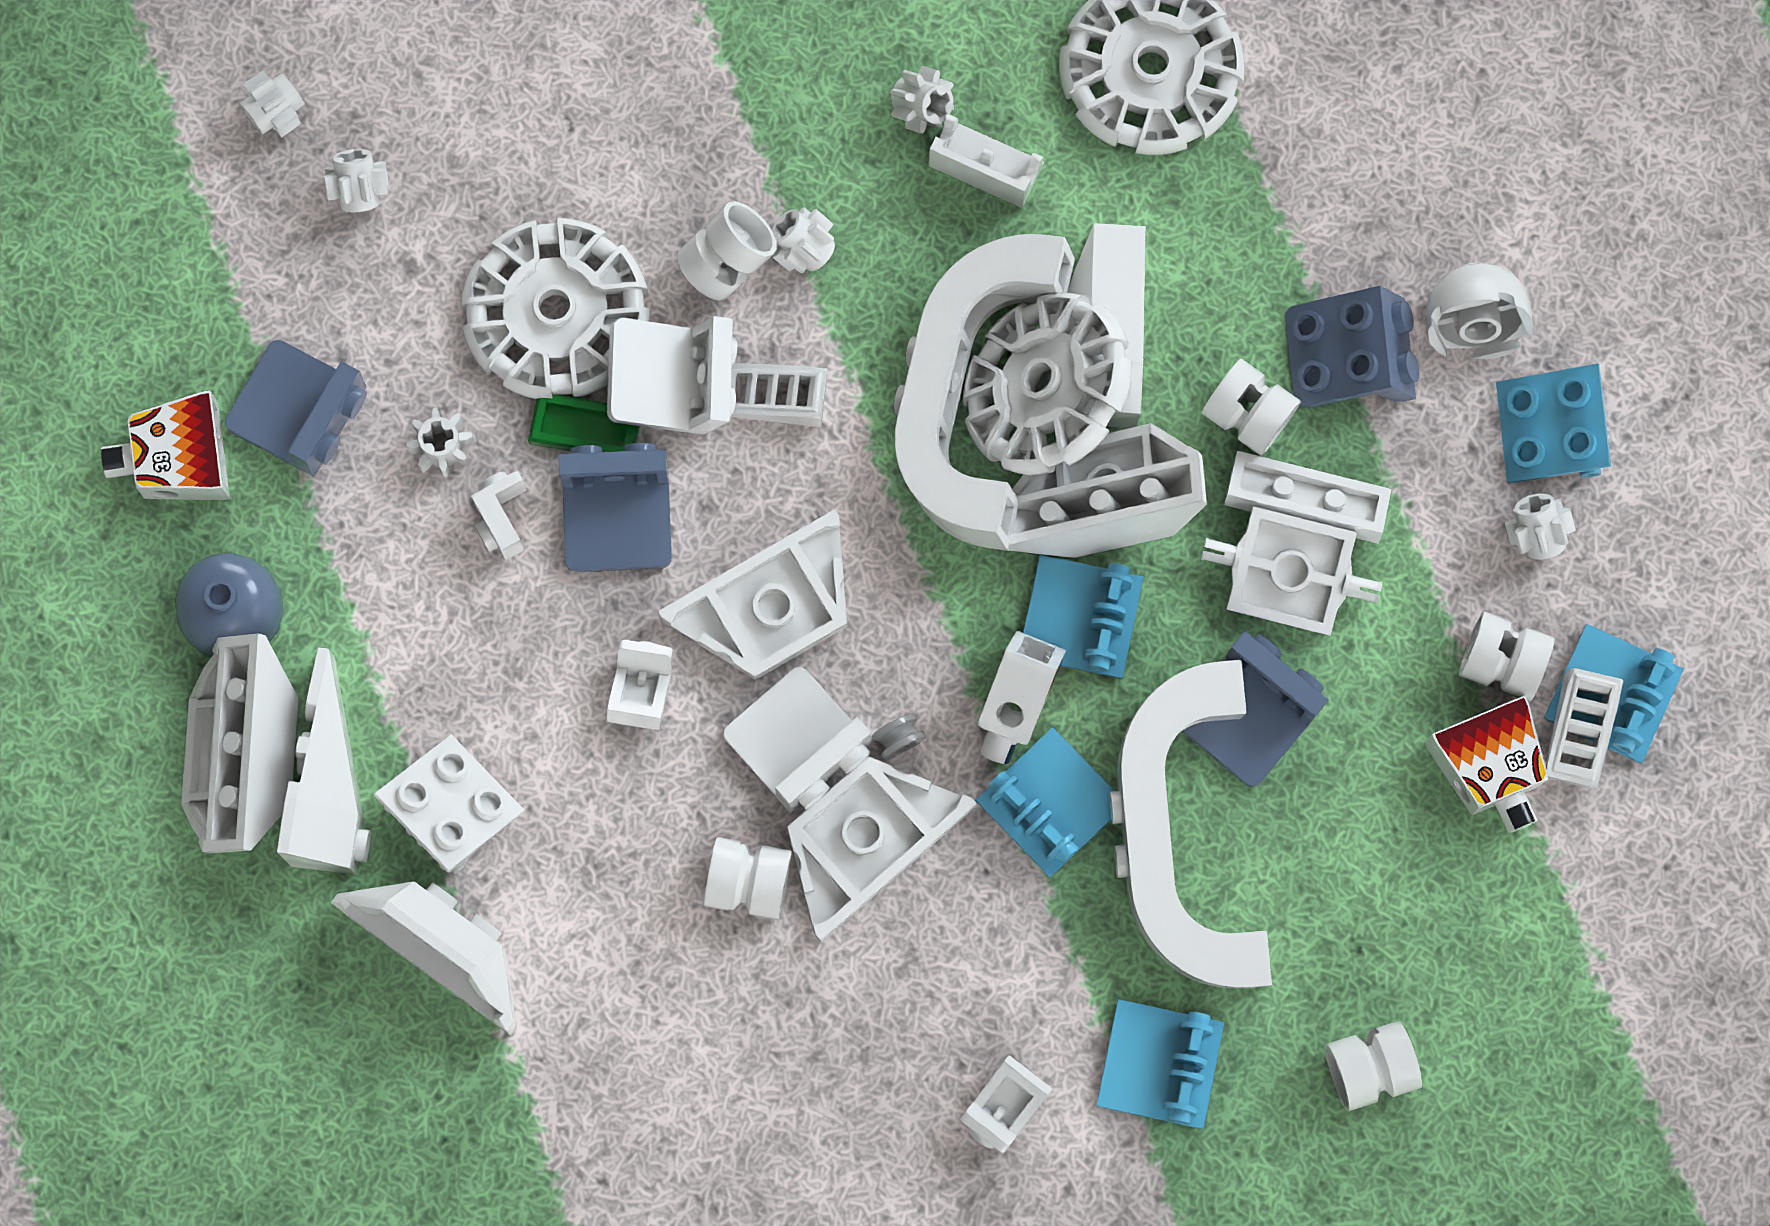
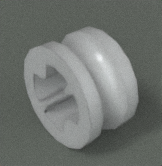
(898, 736)

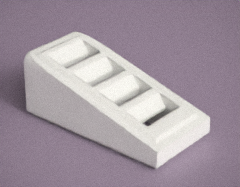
(794, 375)
(1594, 683)

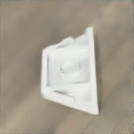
(770, 603)
(866, 837)

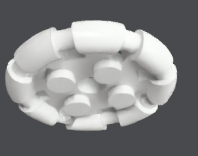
(1145, 93)
(526, 290)
(1067, 396)

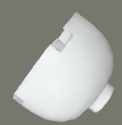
(1489, 308)

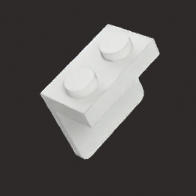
(671, 374)
(797, 739)

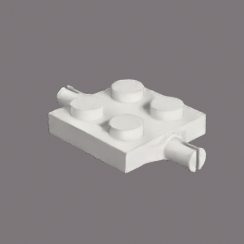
(1291, 570)

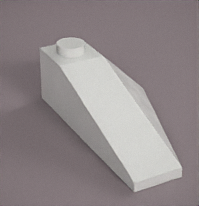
(1114, 275)
(324, 809)

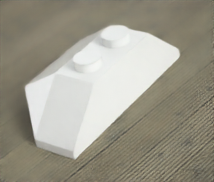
(1119, 495)
(238, 745)
(439, 942)

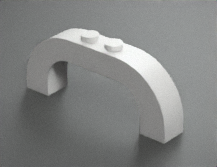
(926, 406)
(1146, 859)

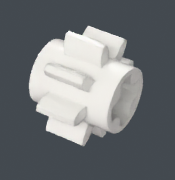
(922, 99)
(271, 103)
(356, 180)
(803, 240)
(453, 447)
(1540, 526)

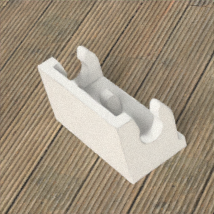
(984, 162)

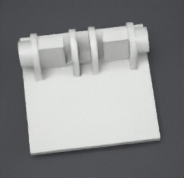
(449, 804)

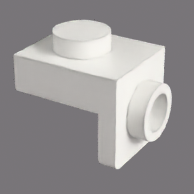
(495, 526)
(640, 684)
(1005, 1105)

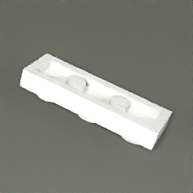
(1308, 495)

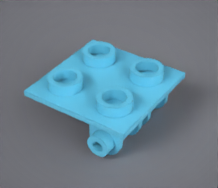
(1554, 424)
(1085, 613)
(1645, 691)
(1049, 802)
(1160, 1064)

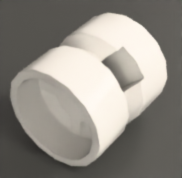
(727, 251)
(1267, 417)
(1525, 652)
(747, 878)
(1374, 1065)

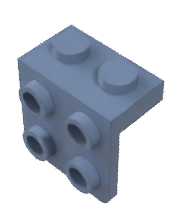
(1352, 348)
(296, 406)
(616, 508)
(1277, 712)

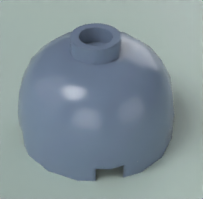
(227, 598)

